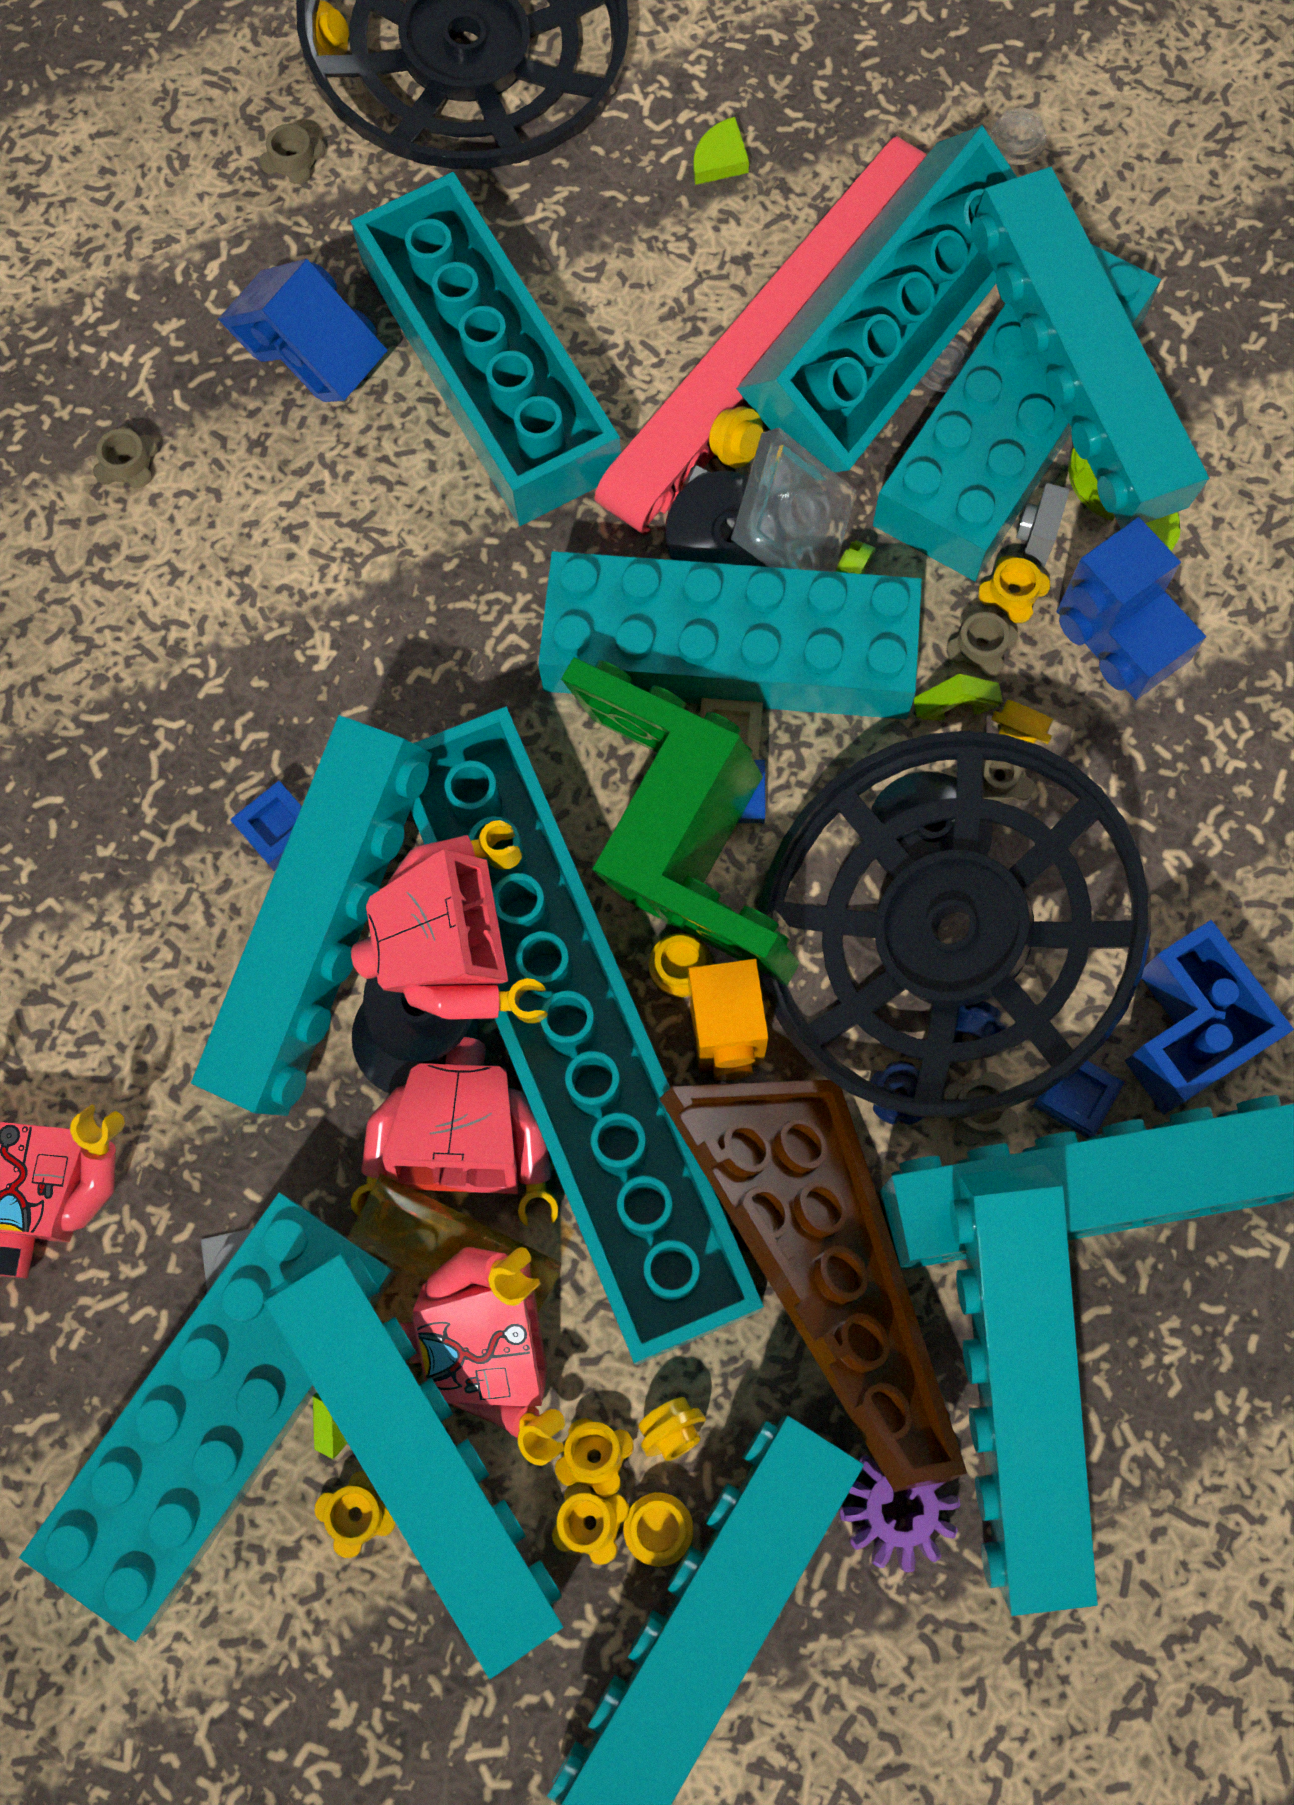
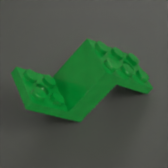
(680, 815)

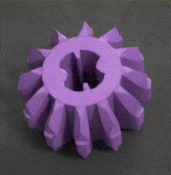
(918, 1524)

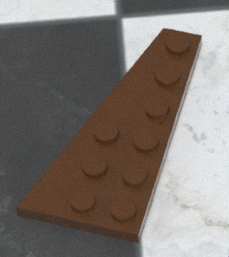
(811, 1217)

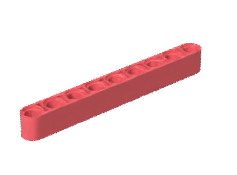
(677, 436)

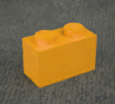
(727, 1018)

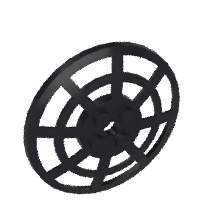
(465, 72)
(949, 883)

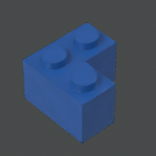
(303, 321)
(1125, 615)
(1217, 1015)

